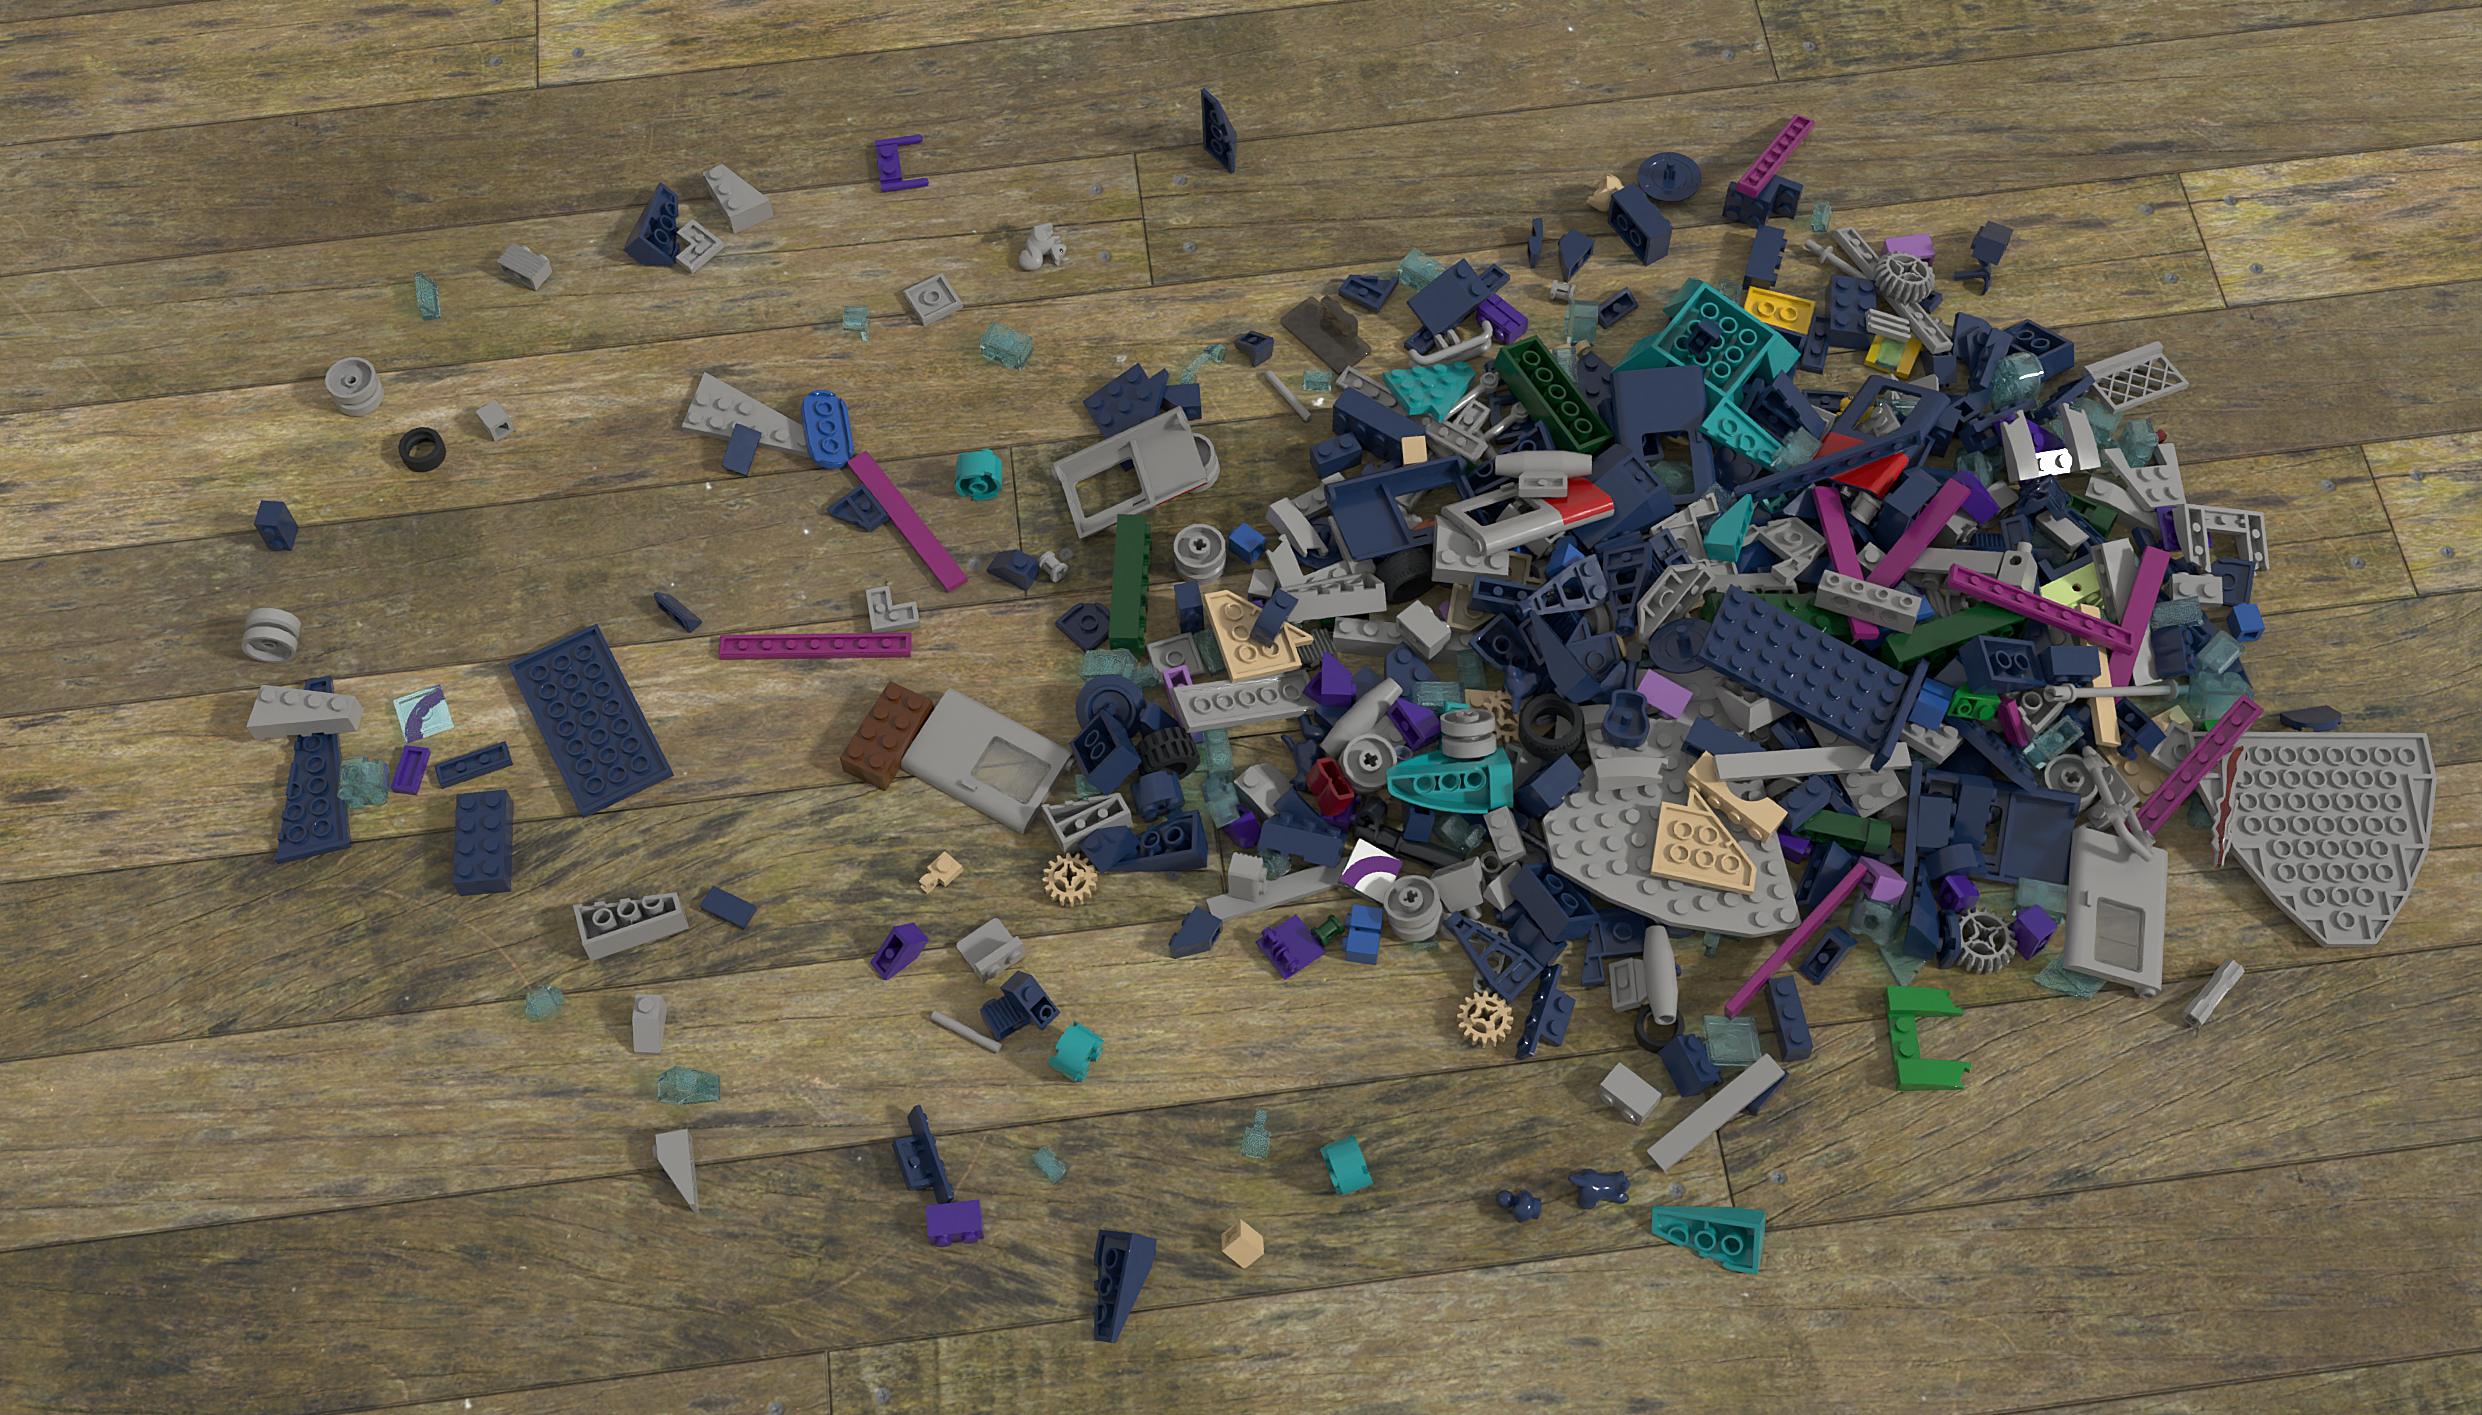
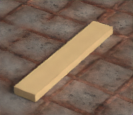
(2102, 708)

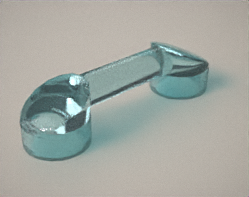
(1214, 351)

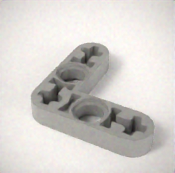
(1480, 944)

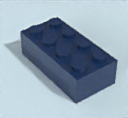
(1373, 424)
(483, 843)

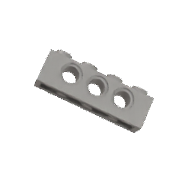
(1867, 601)

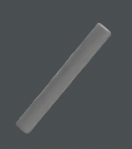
(1288, 396)
(966, 1031)

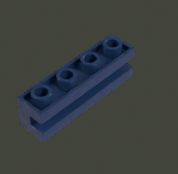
(1983, 435)

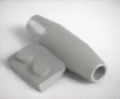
(1543, 471)
(1366, 717)
(1650, 978)

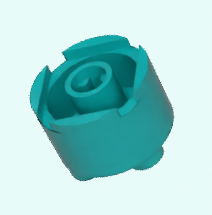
(978, 475)
(1076, 1051)
(1346, 1165)

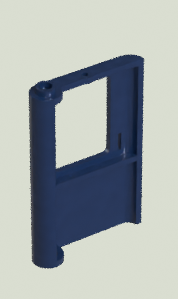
(1664, 403)
(1371, 517)

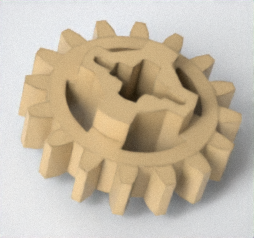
(1499, 708)
(1082, 879)
(1480, 1029)

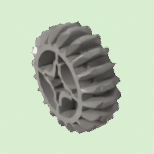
(1904, 277)
(1987, 928)

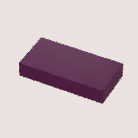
(2011, 721)

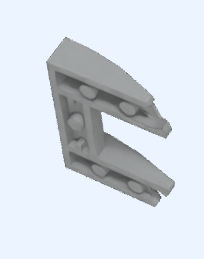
(2024, 463)
(1292, 516)
(2195, 521)
(1288, 571)
(1614, 771)

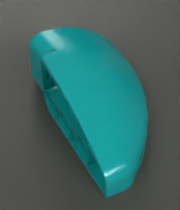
(1453, 782)

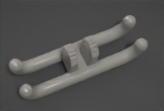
(1456, 351)

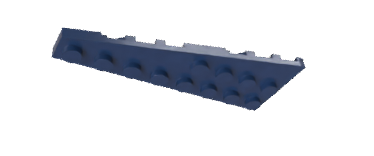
(313, 814)

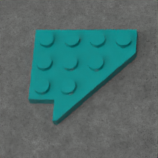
(1430, 388)

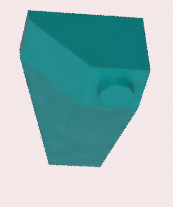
(1721, 1233)

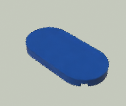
(827, 429)

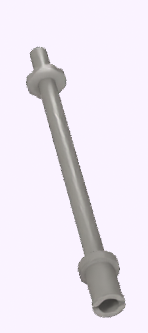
(1826, 255)
(2068, 693)

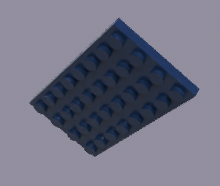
(1802, 668)
(590, 720)

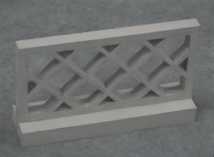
(2123, 366)

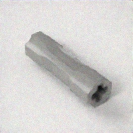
(2203, 1005)

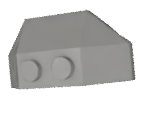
(1671, 597)

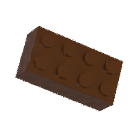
(886, 735)

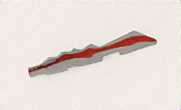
(2232, 773)

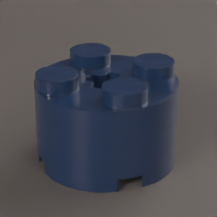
(1157, 795)

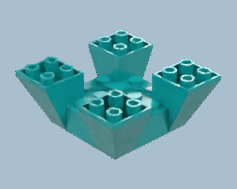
(1747, 341)

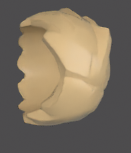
(1602, 196)

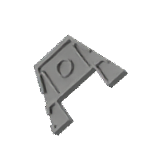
(2150, 485)
(1687, 534)
(1792, 542)

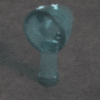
(2198, 814)

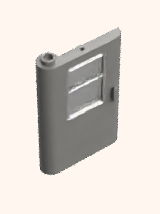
(987, 760)
(2125, 916)

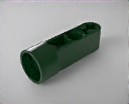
(2097, 515)
(1848, 831)

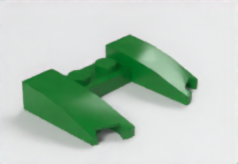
(1911, 1071)

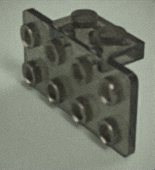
(1327, 332)

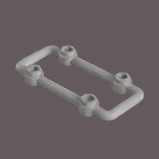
(1487, 384)
(2140, 841)

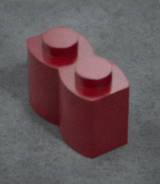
(1329, 786)

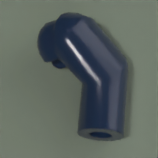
(1311, 731)

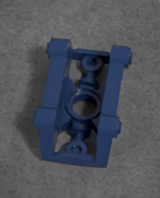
(2040, 493)

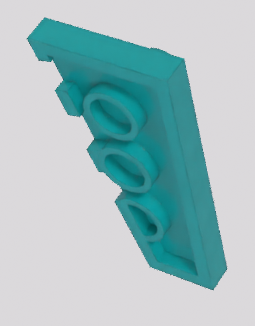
(1739, 432)

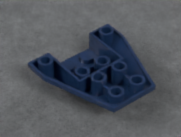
(1636, 493)

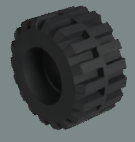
(1168, 751)

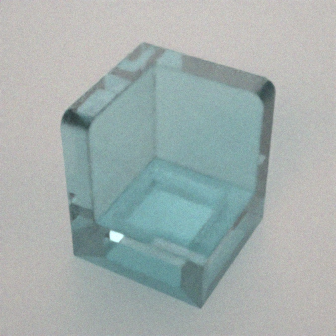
(857, 319)

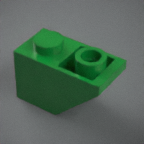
(1972, 705)

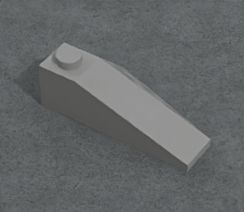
(2115, 496)
(1260, 788)

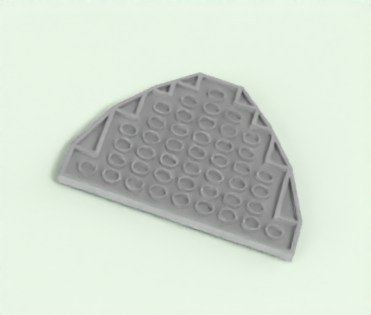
(2331, 825)
(1610, 839)

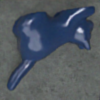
(1519, 685)
(2082, 717)
(1304, 756)
(1600, 1186)

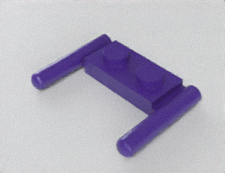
(890, 166)

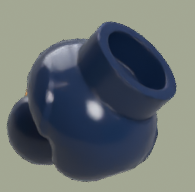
(1524, 1204)

